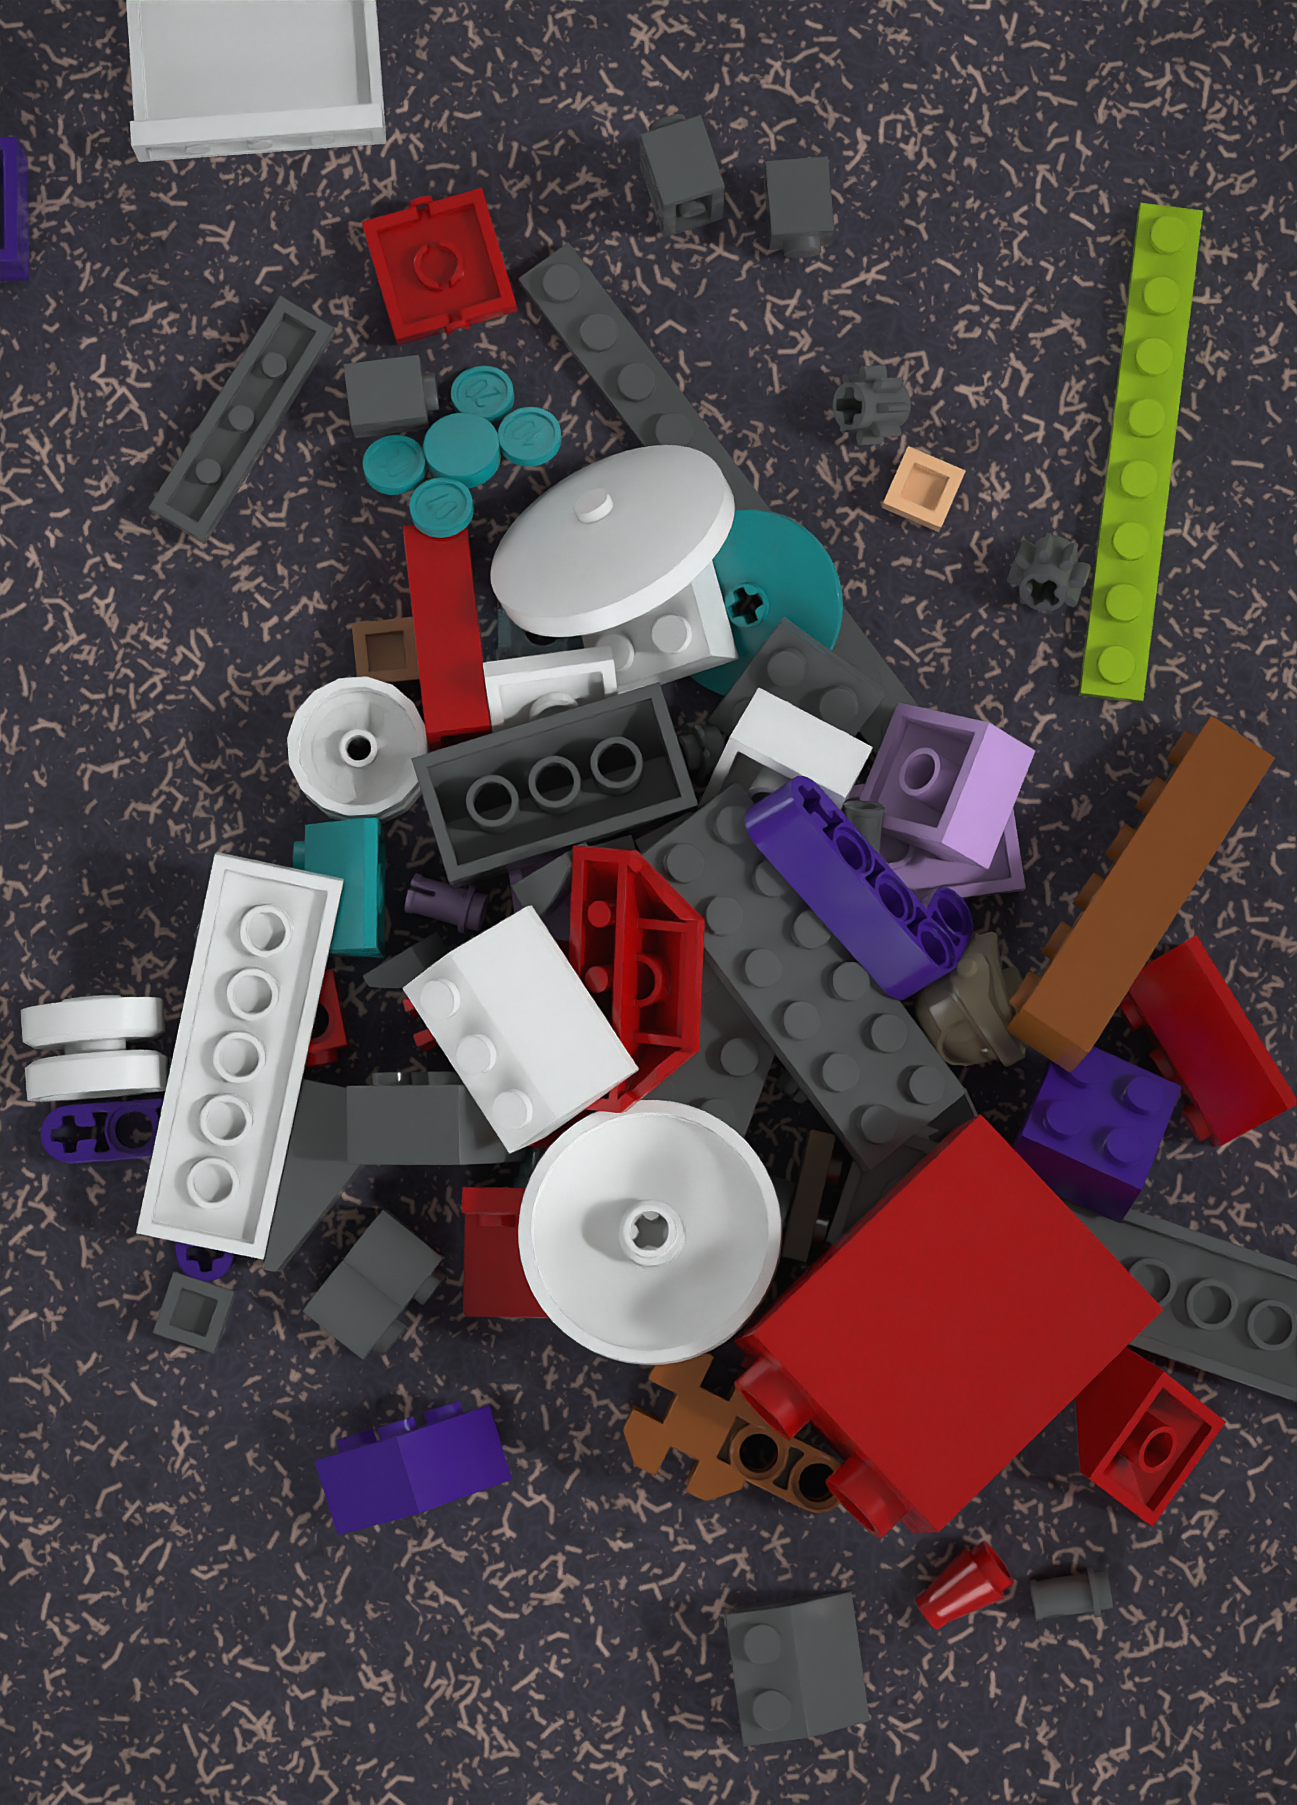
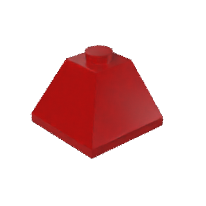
(1141, 1434)

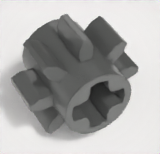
(871, 405)
(1048, 573)

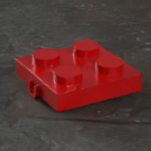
(439, 266)

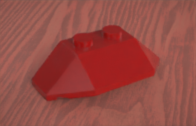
(640, 962)

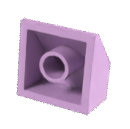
(947, 782)

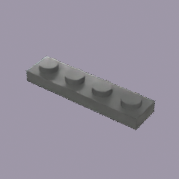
(242, 420)

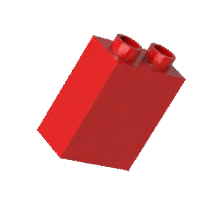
(941, 1332)

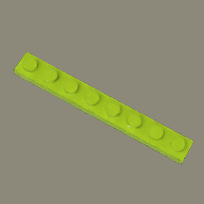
(1140, 453)

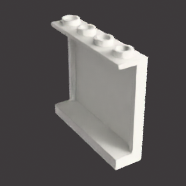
(253, 76)

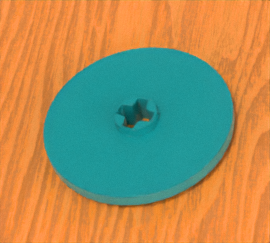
(789, 572)

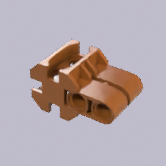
(712, 1433)

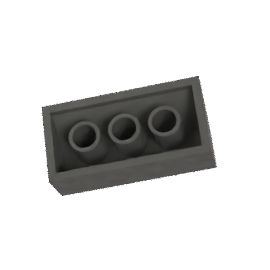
(555, 785)

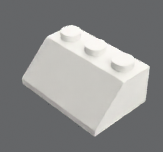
(520, 1029)

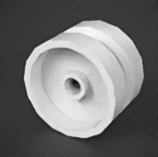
(349, 714)
(94, 1043)

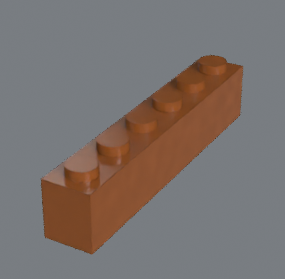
(1139, 894)

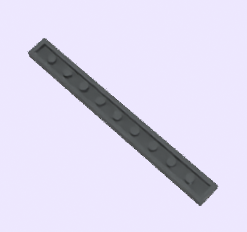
(662, 415)

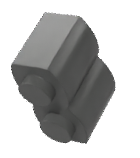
(376, 1285)

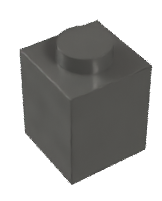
(799, 205)
(389, 396)

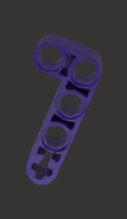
(856, 893)

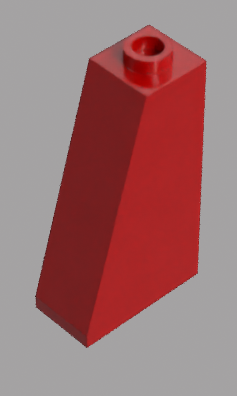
(447, 637)

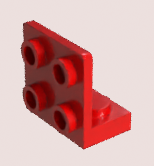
(492, 1260)

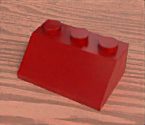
(1205, 1045)

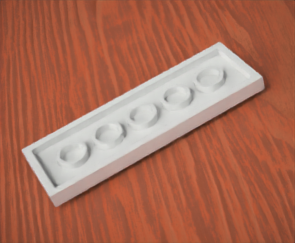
(240, 1055)

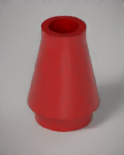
(965, 1585)

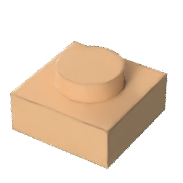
(923, 489)

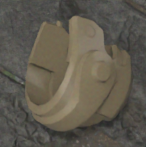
(970, 1009)

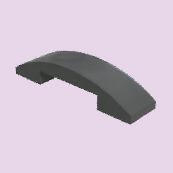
(541, 889)

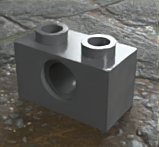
(681, 174)

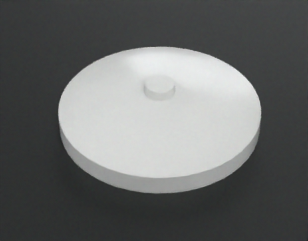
(612, 540)
(650, 1233)

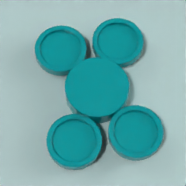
(462, 451)

